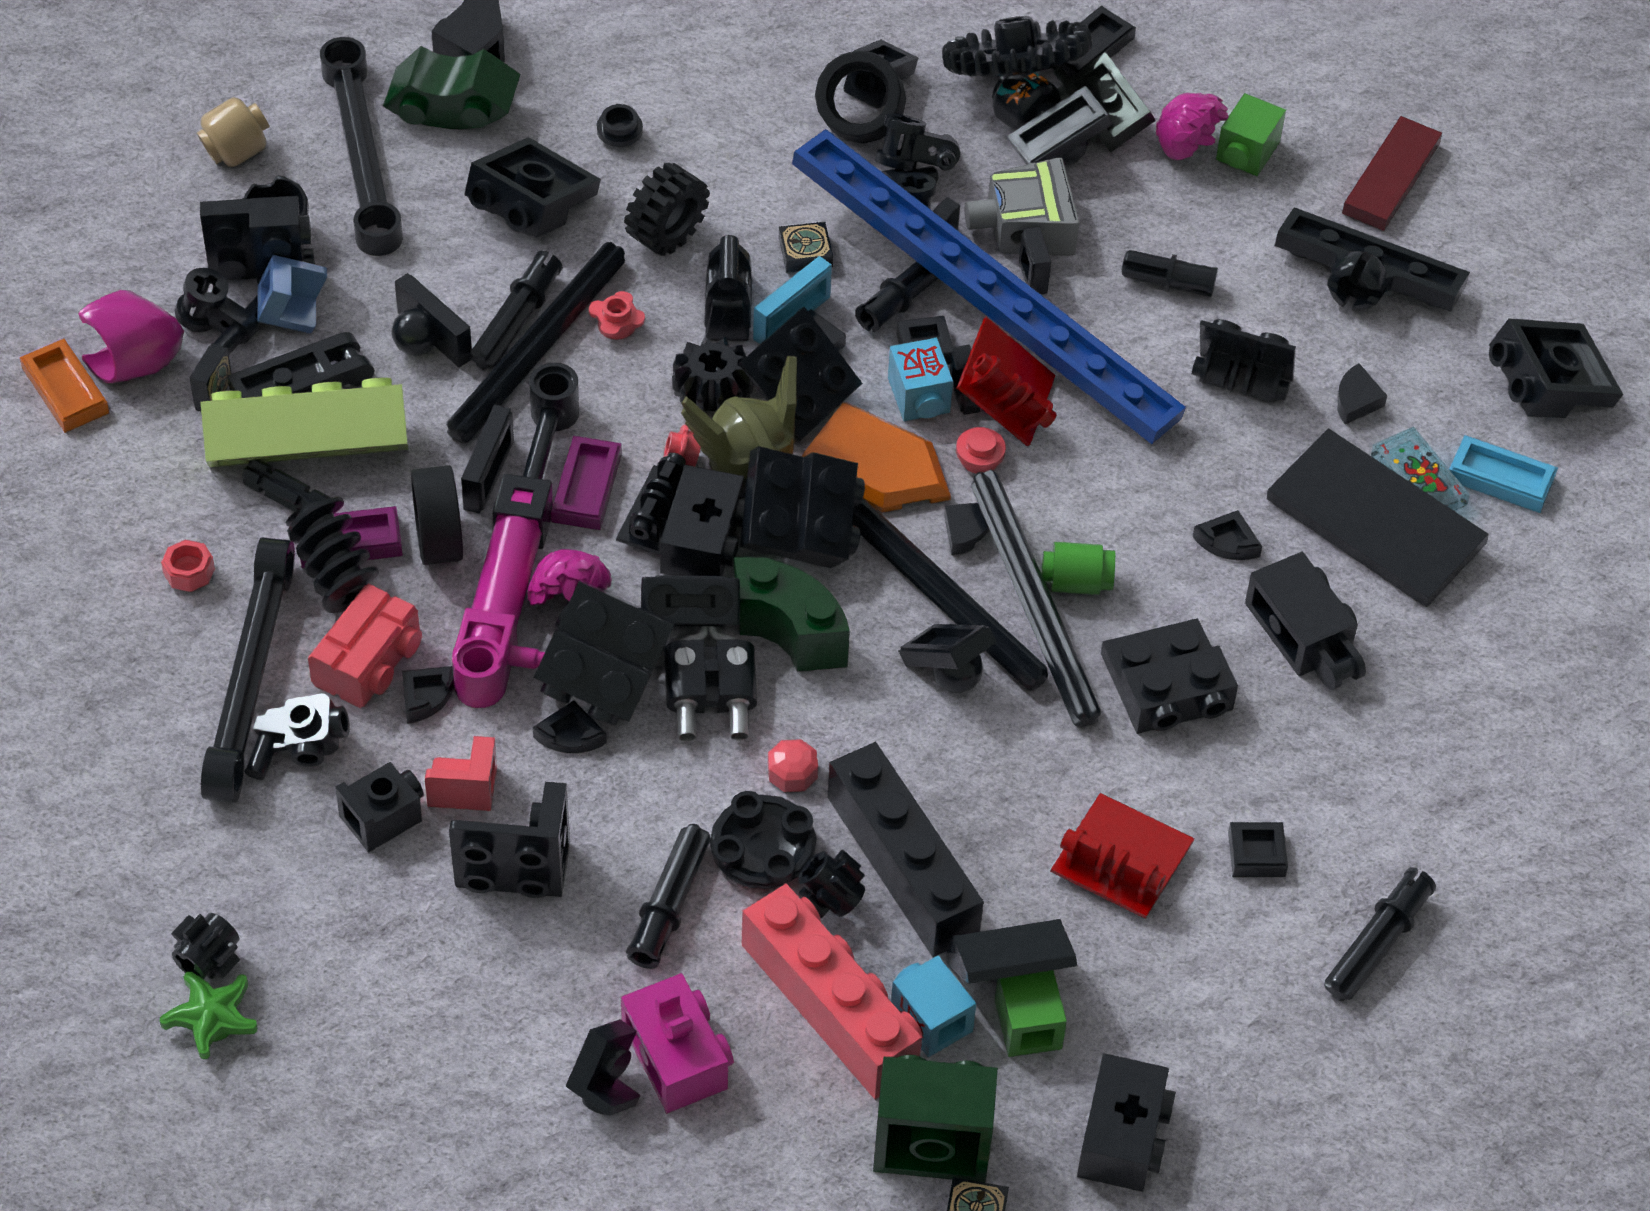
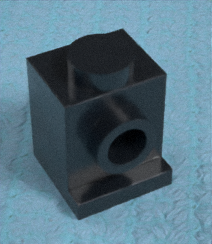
(380, 805)

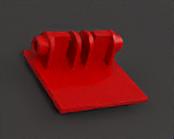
(1008, 383)
(1121, 855)

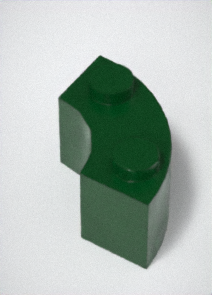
(451, 90)
(792, 612)

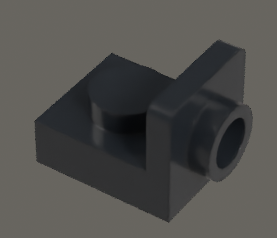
(870, 87)
(599, 1065)

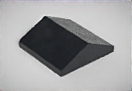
(1011, 951)

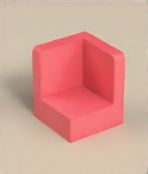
(464, 781)

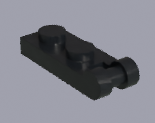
(307, 367)

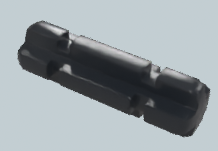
(279, 485)

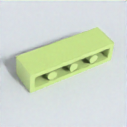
(304, 424)

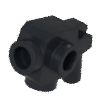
(304, 727)

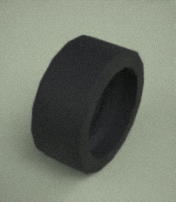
(829, 80)
(437, 515)

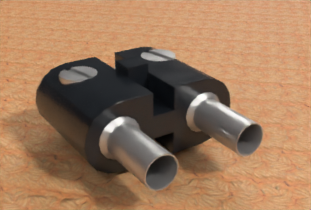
(710, 677)

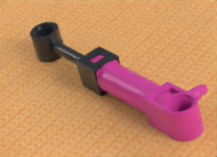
(521, 521)

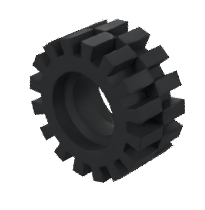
(666, 209)

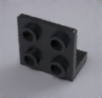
(515, 856)

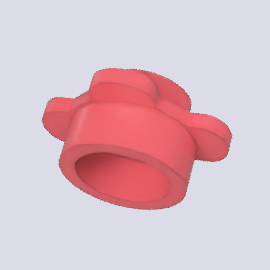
(617, 315)

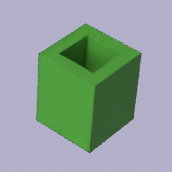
(1250, 134)
(1030, 1013)

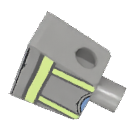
(1028, 199)

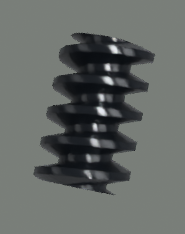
(330, 552)

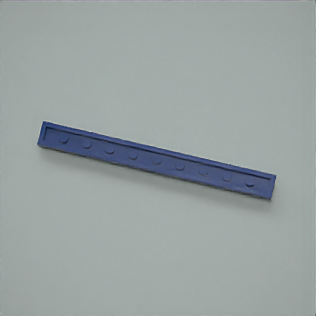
(989, 286)

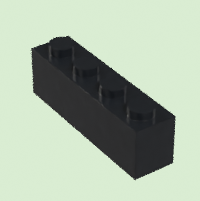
(904, 848)

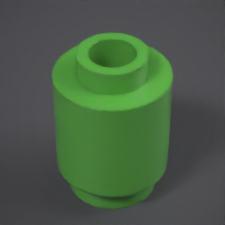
(1079, 568)

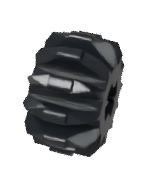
(710, 374)

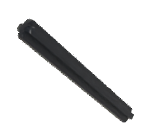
(535, 342)
(947, 594)
(1036, 599)

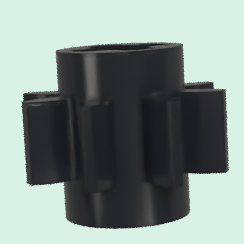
(832, 883)
(205, 946)

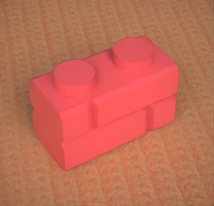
(365, 646)

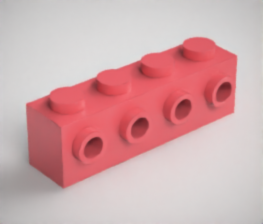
(828, 985)

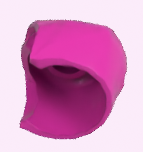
(137, 336)

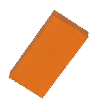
(64, 385)

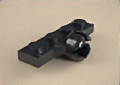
(1368, 265)

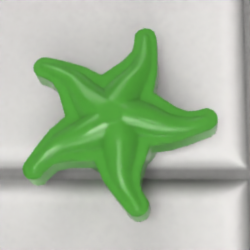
(210, 1012)

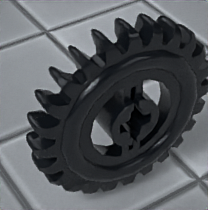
(1017, 48)

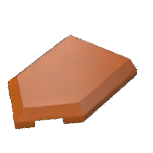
(890, 460)

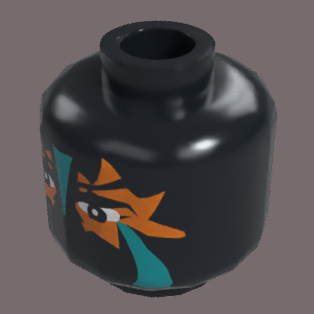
(1023, 98)

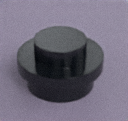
(619, 126)

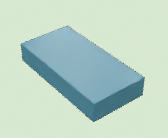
(806, 288)
(1503, 473)

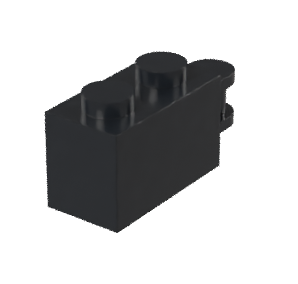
(1306, 619)

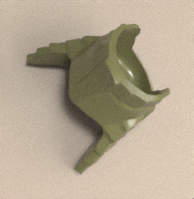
(746, 424)

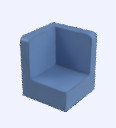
(289, 293)

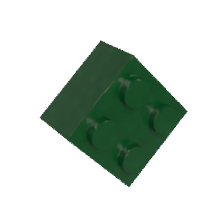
(935, 1118)

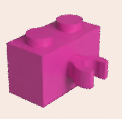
(677, 1042)

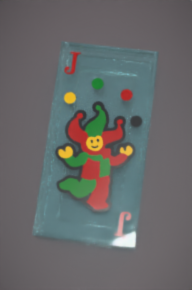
(1418, 463)

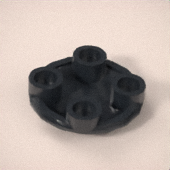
(762, 840)

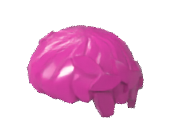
(1189, 123)
(562, 571)

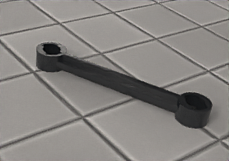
(361, 146)
(224, 762)

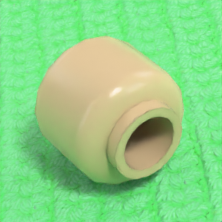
(233, 132)

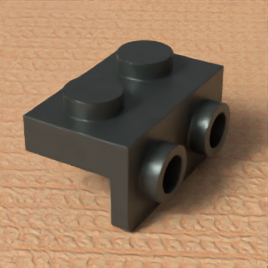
(1115, 95)

